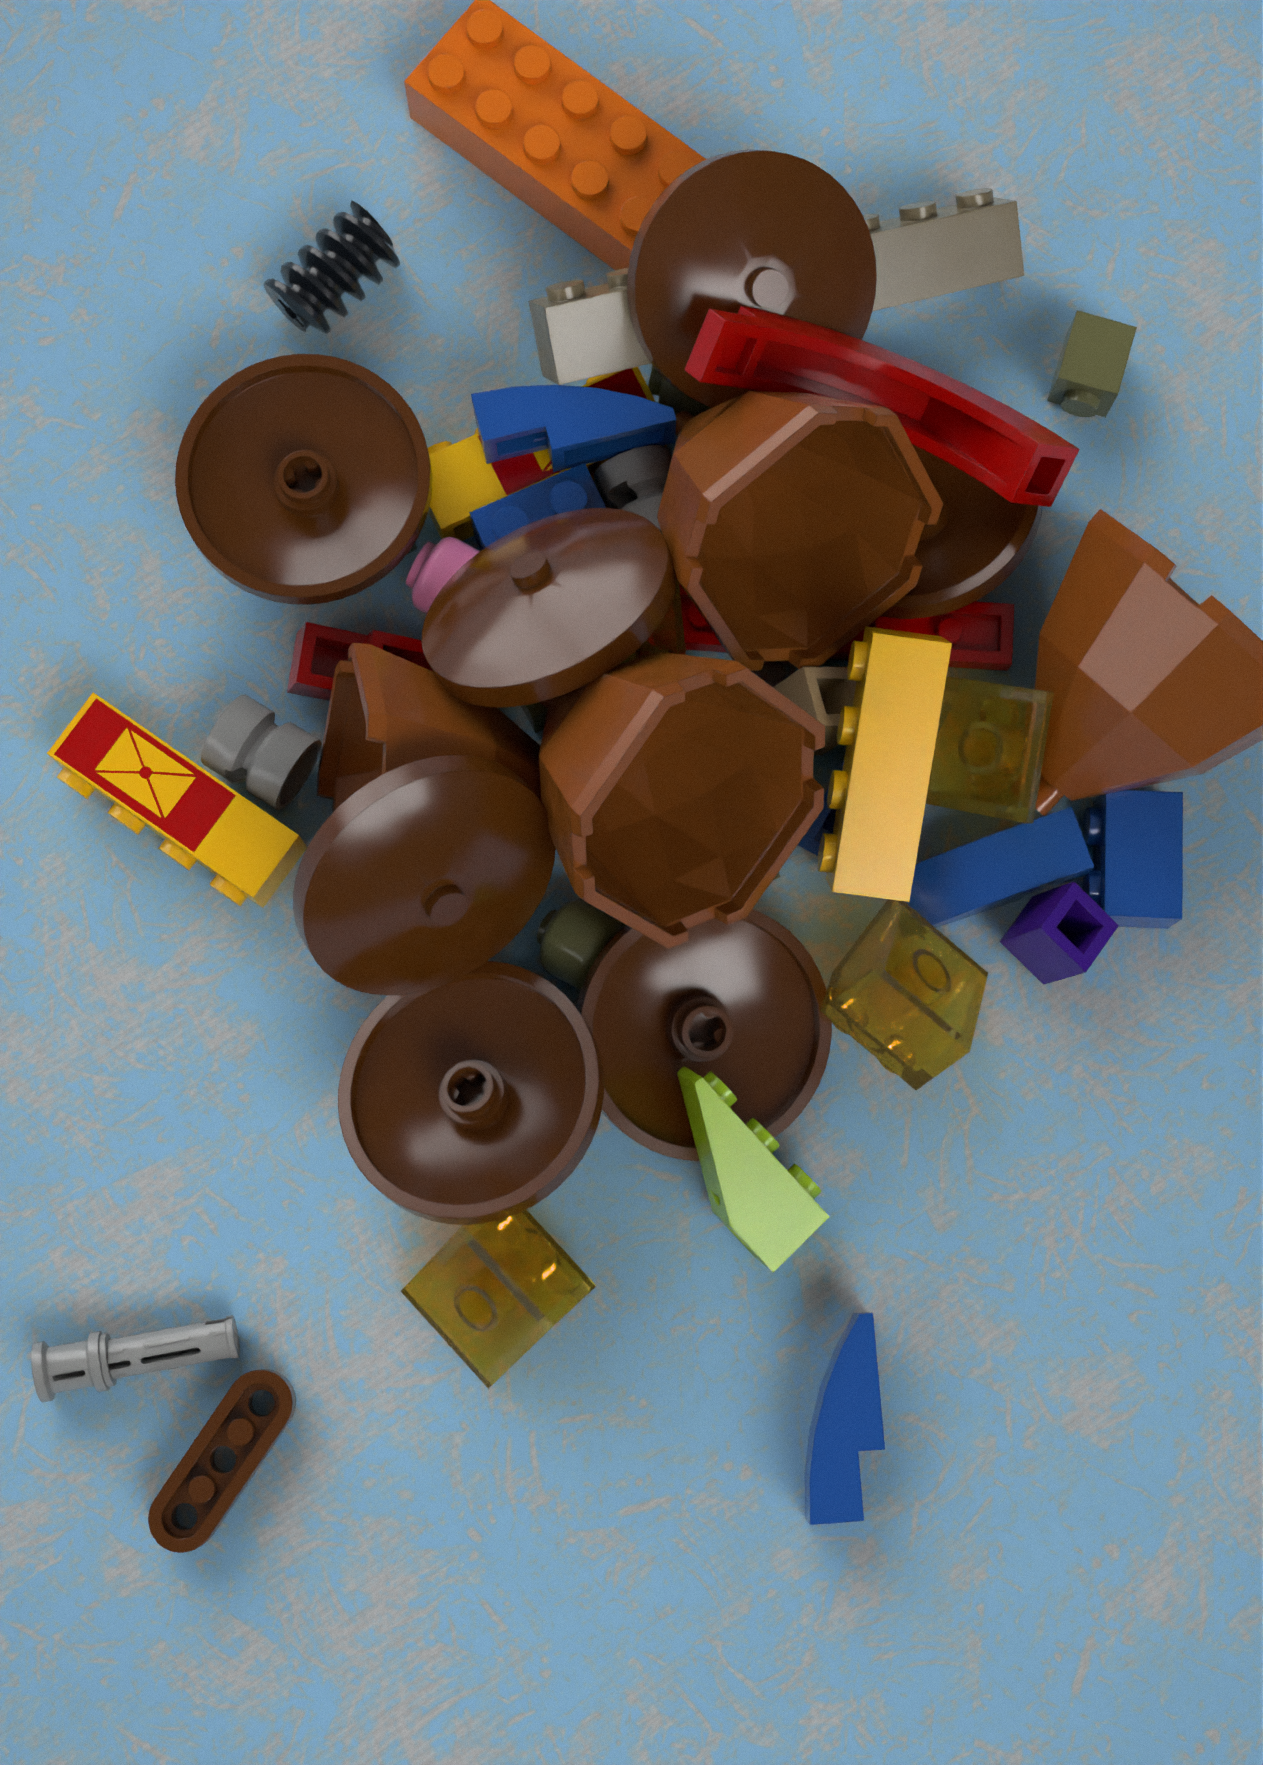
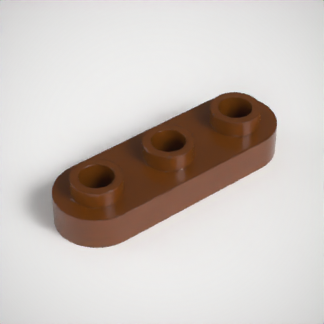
(197, 1476)

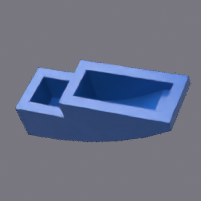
(568, 421)
(1000, 868)
(842, 1424)

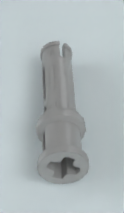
(104, 1360)

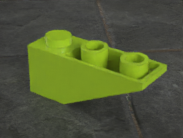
(746, 1185)

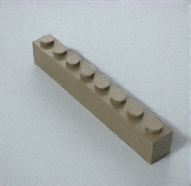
(916, 256)

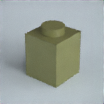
(1091, 365)

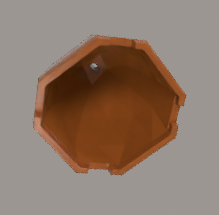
(794, 521)
(1140, 673)
(399, 713)
(677, 790)

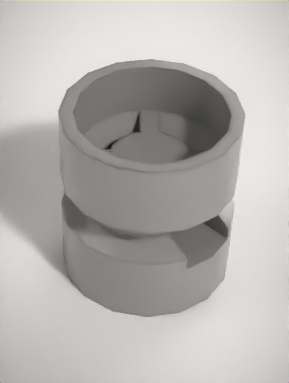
(635, 480)
(268, 756)

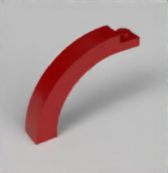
(936, 411)

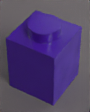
(1059, 933)

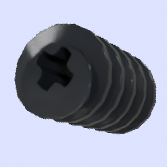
(332, 269)

